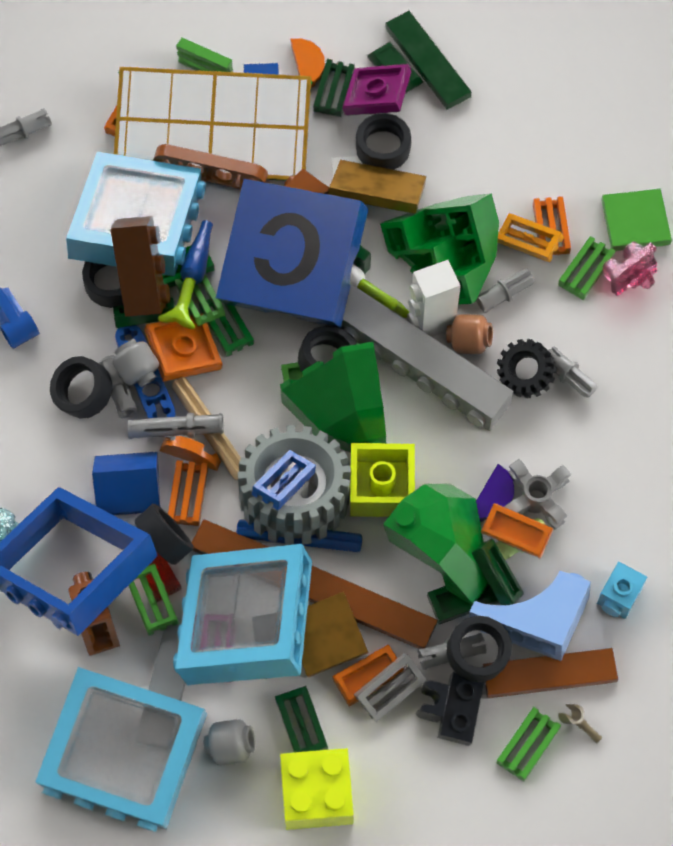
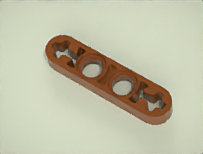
(211, 164)

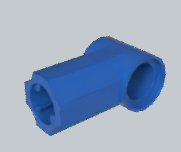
(14, 322)

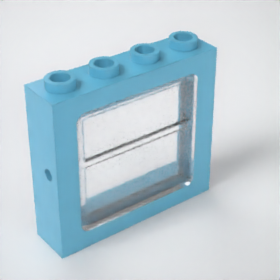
(135, 188)
(244, 615)
(121, 749)

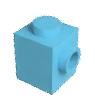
(621, 591)

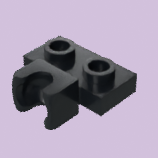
(454, 706)

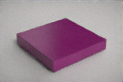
(377, 89)

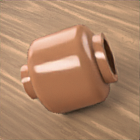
(470, 334)

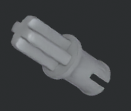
(24, 126)
(504, 290)
(570, 373)

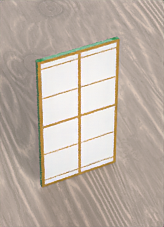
(216, 113)

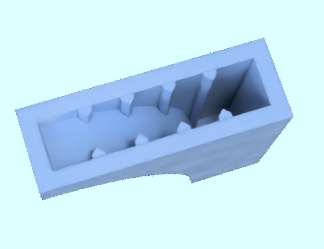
(546, 620)

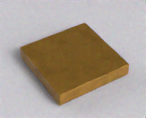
(331, 635)

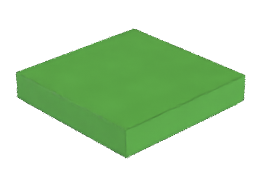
(637, 218)

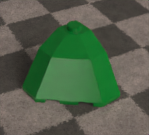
(453, 231)
(340, 397)
(442, 531)

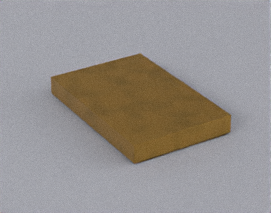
(378, 186)

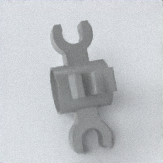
(559, 478)

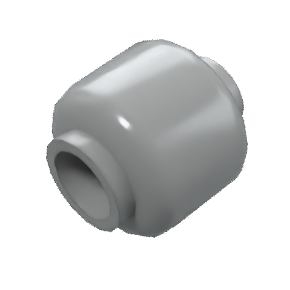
(135, 363)
(229, 742)

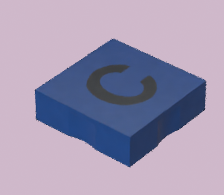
(292, 252)

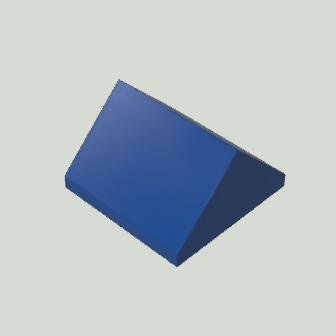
(126, 482)

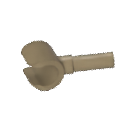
(578, 719)

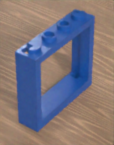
(104, 589)

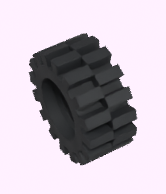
(539, 380)

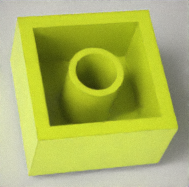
(380, 477)
(317, 789)

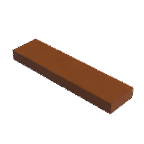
(549, 674)

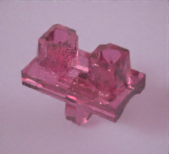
(635, 271)

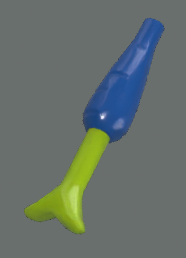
(192, 273)

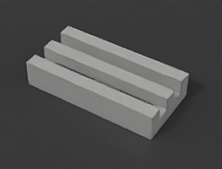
(384, 675)

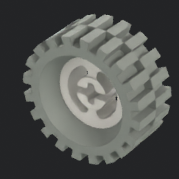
(299, 515)

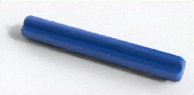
(335, 539)

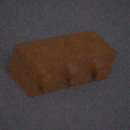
(139, 265)

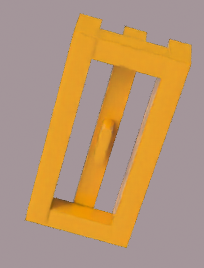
(546, 255)

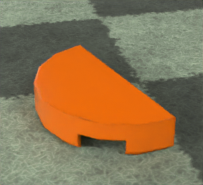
(308, 59)
(190, 450)

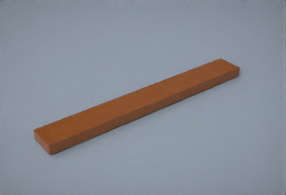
(367, 606)

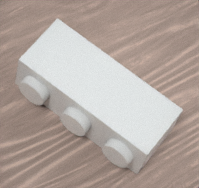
(434, 298)

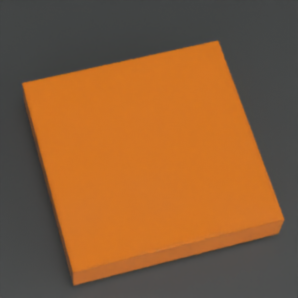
(182, 350)

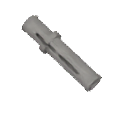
(175, 426)

